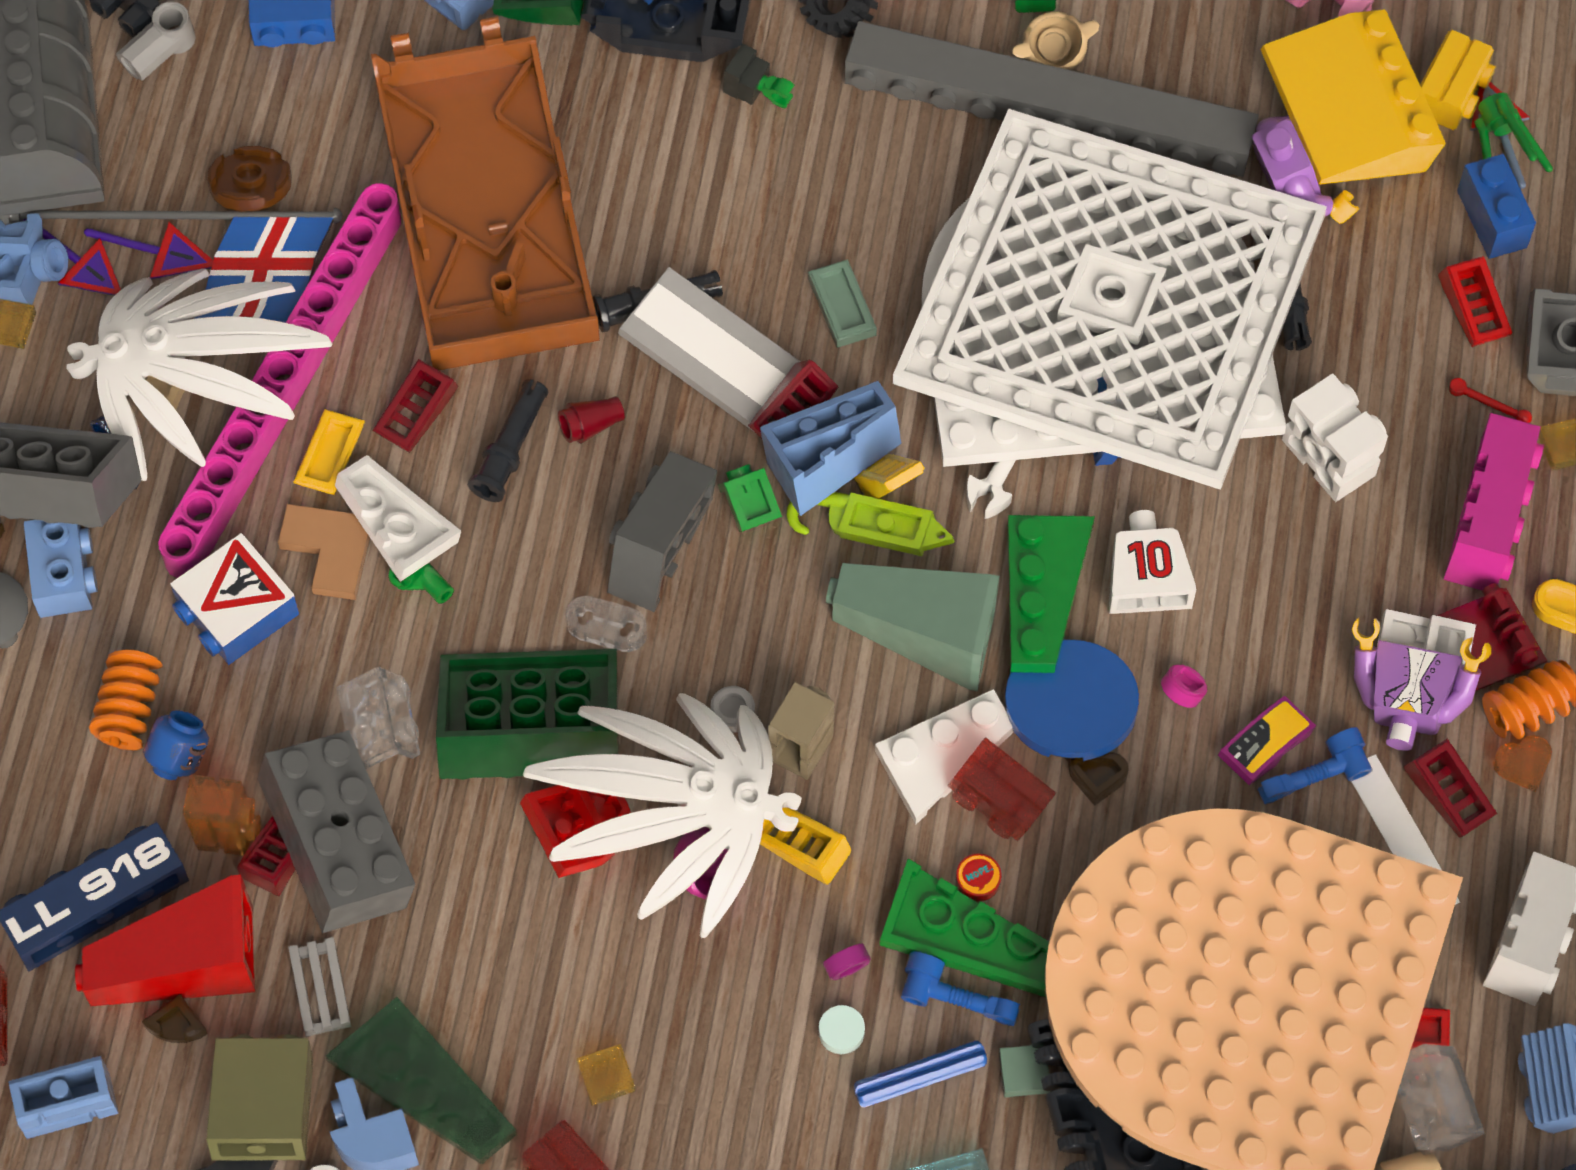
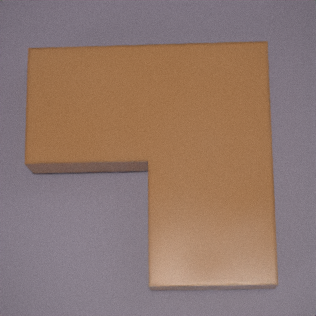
(337, 541)

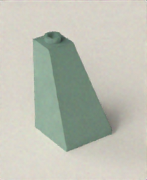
(921, 614)

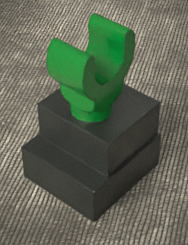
(749, 76)

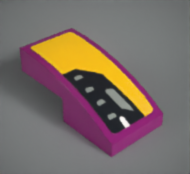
(1266, 740)

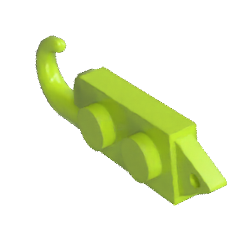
(879, 523)

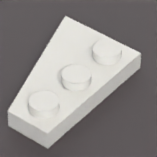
(395, 518)
(933, 751)

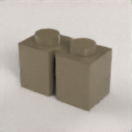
(802, 729)

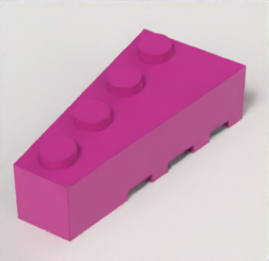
(1494, 502)

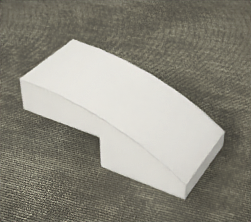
(1430, 633)

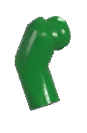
(425, 579)

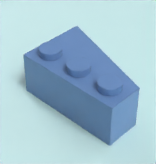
(830, 443)

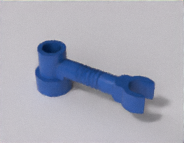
(1346, 755)
(924, 982)

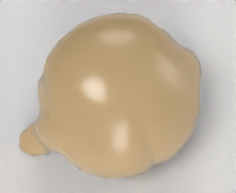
(1056, 40)

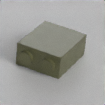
(260, 1098)

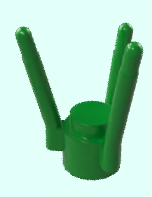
(1502, 118)

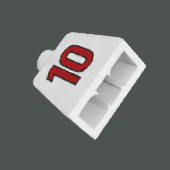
(1149, 569)

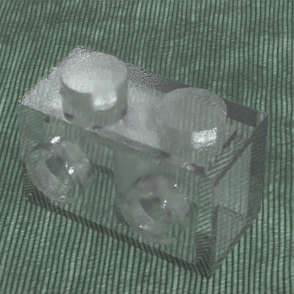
(1438, 1099)

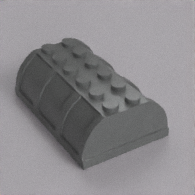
(47, 107)

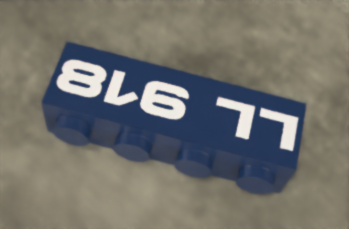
(92, 895)

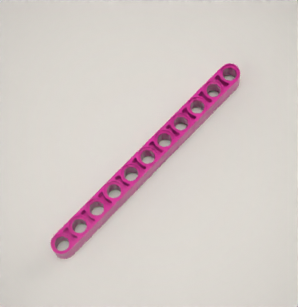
(301, 364)

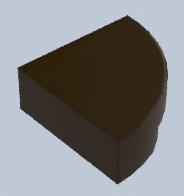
(175, 1023)

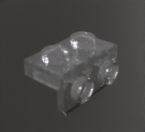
(379, 716)

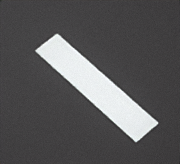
(1393, 817)

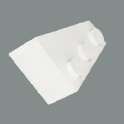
(1535, 931)

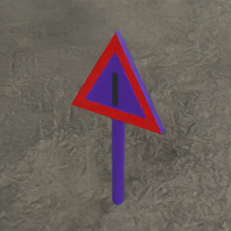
(174, 256)
(90, 272)

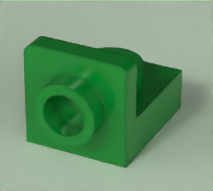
(750, 497)

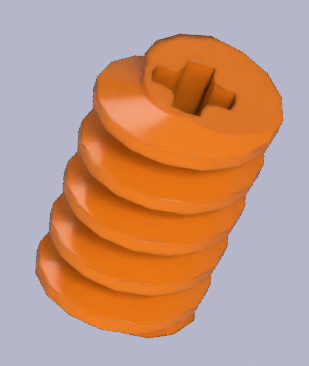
(122, 698)
(1530, 698)

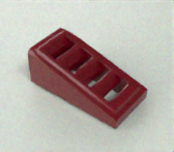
(419, 373)
(807, 381)
(1438, 797)
(259, 875)

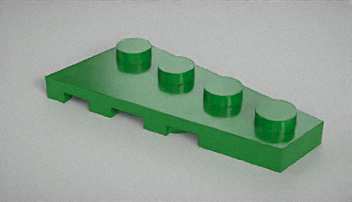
(964, 934)

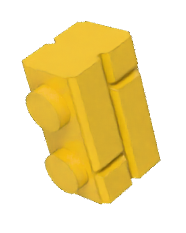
(1455, 77)

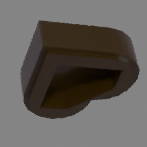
(1099, 775)

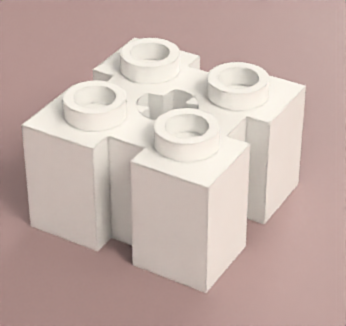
(1335, 437)

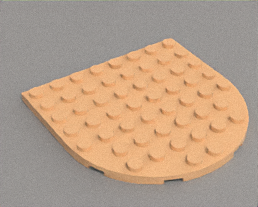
(1246, 987)

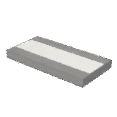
(707, 346)

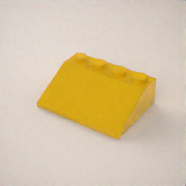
(1354, 99)

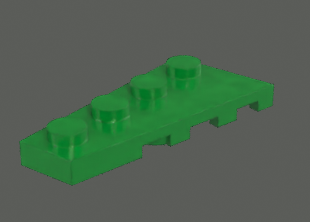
(1043, 582)

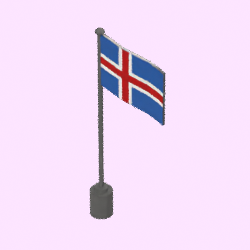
(254, 249)

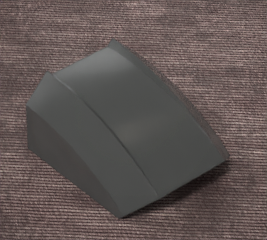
(1552, 342)

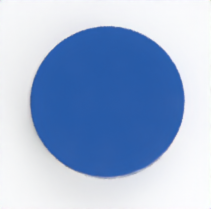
(1079, 708)

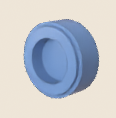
(49, 260)

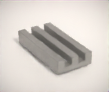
(312, 952)

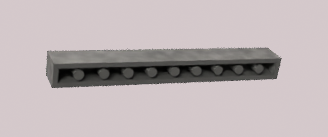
(993, 83)

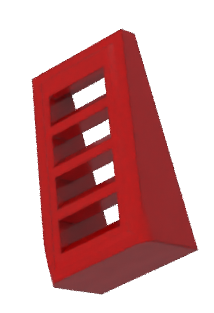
(1479, 271)

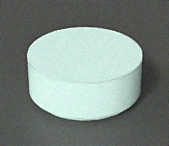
(841, 1029)

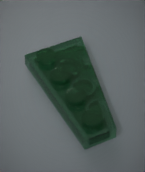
(415, 1074)

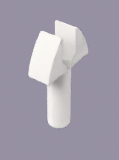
(993, 484)

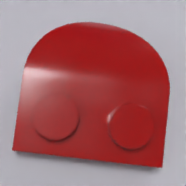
(564, 812)

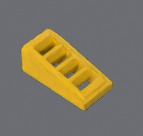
(888, 475)
(822, 858)

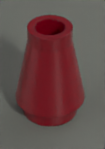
(588, 418)

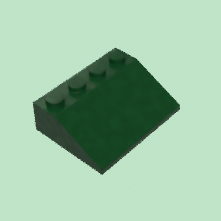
(521, 710)

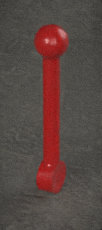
(1459, 387)

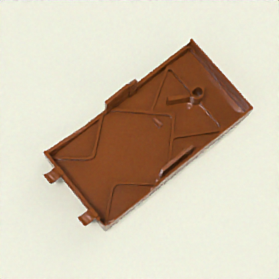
(484, 200)

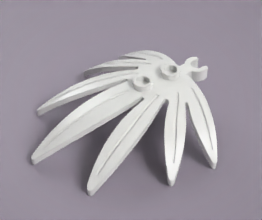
(151, 343)
(712, 793)

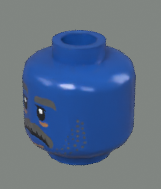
(176, 745)

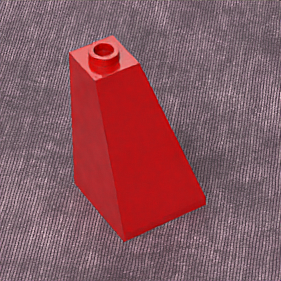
(184, 949)

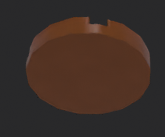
(249, 178)

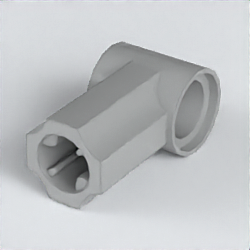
(156, 42)

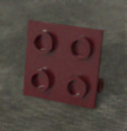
(1505, 630)

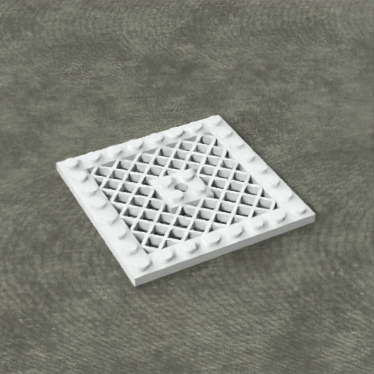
(1084, 418)

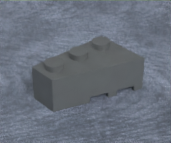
(658, 527)

